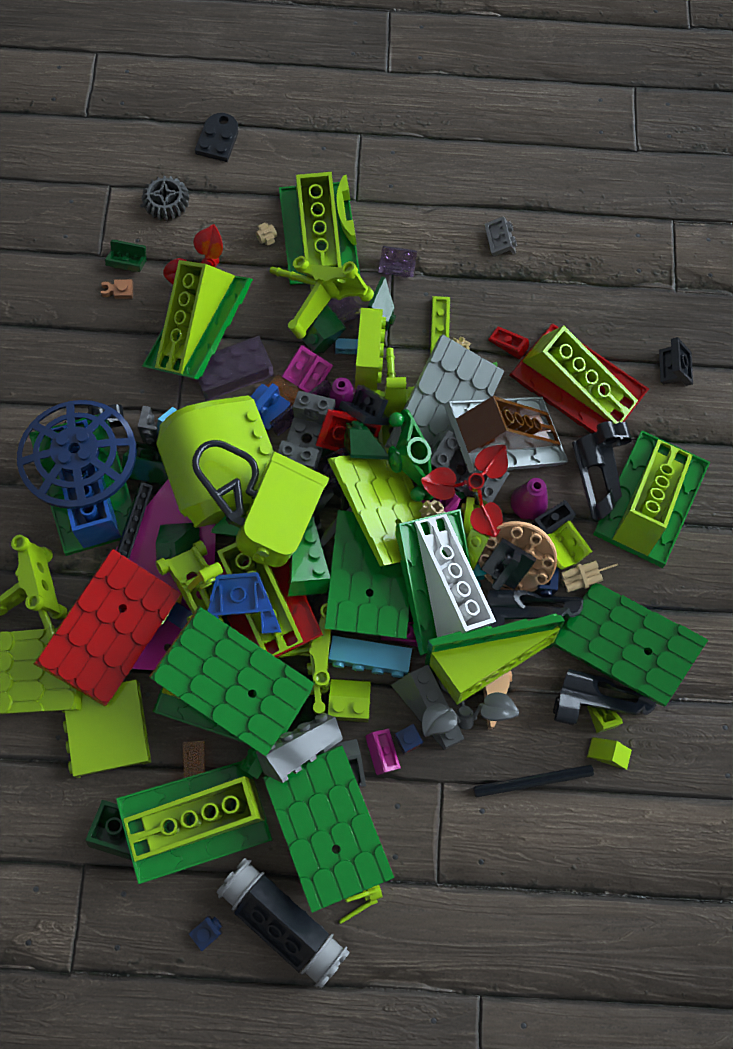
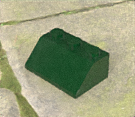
(148, 465)
(108, 831)

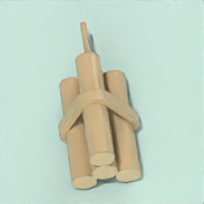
(582, 576)

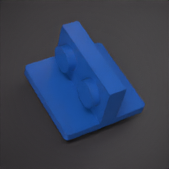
(269, 403)

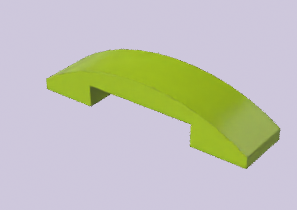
(343, 195)

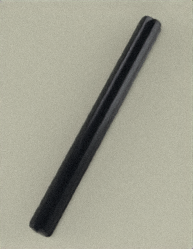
(533, 781)

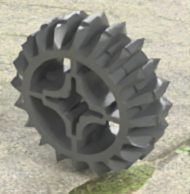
(174, 203)

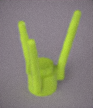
(370, 894)

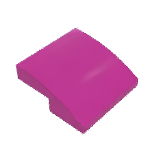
(306, 369)

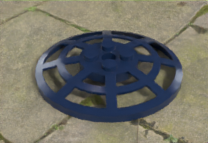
(80, 461)

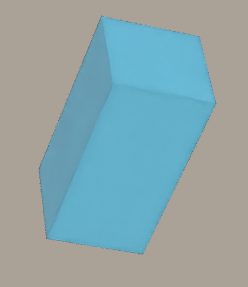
(346, 346)

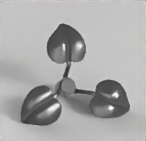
(439, 720)

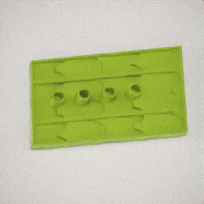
(378, 501)
(26, 686)

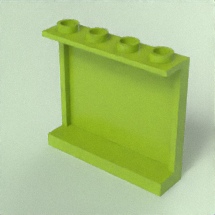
(109, 734)

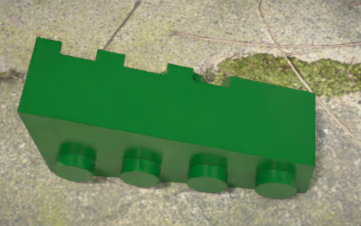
(308, 565)

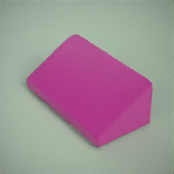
(382, 751)

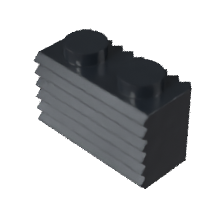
(555, 517)

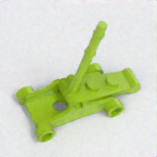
(319, 652)

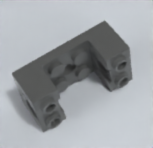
(308, 419)
(447, 453)

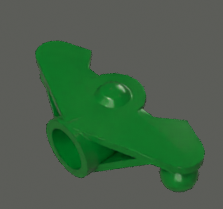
(411, 453)

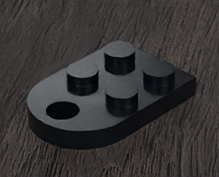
(217, 138)

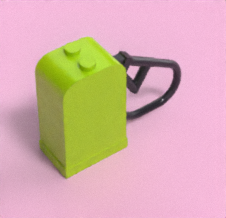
(278, 505)

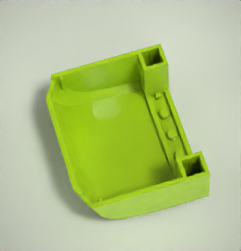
(182, 432)

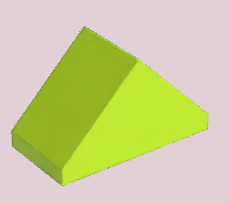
(604, 719)
(609, 752)

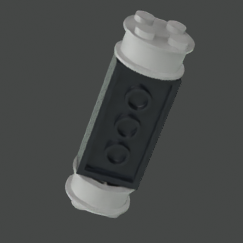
(282, 923)

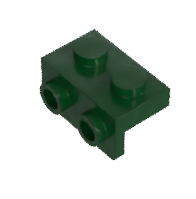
(126, 256)

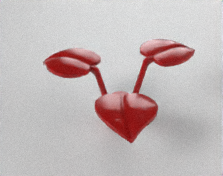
(206, 242)
(490, 461)

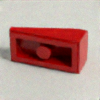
(510, 342)

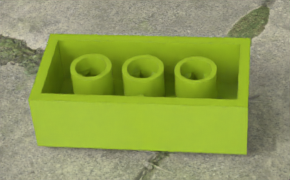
(370, 349)

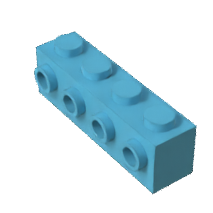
(370, 656)

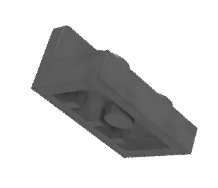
(500, 236)
(147, 426)

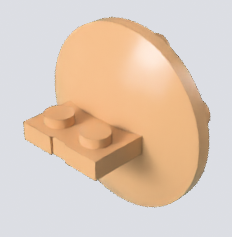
(534, 542)

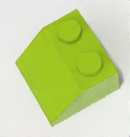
(349, 700)

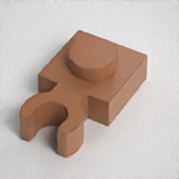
(120, 289)

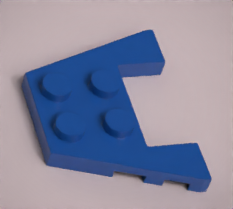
(243, 595)

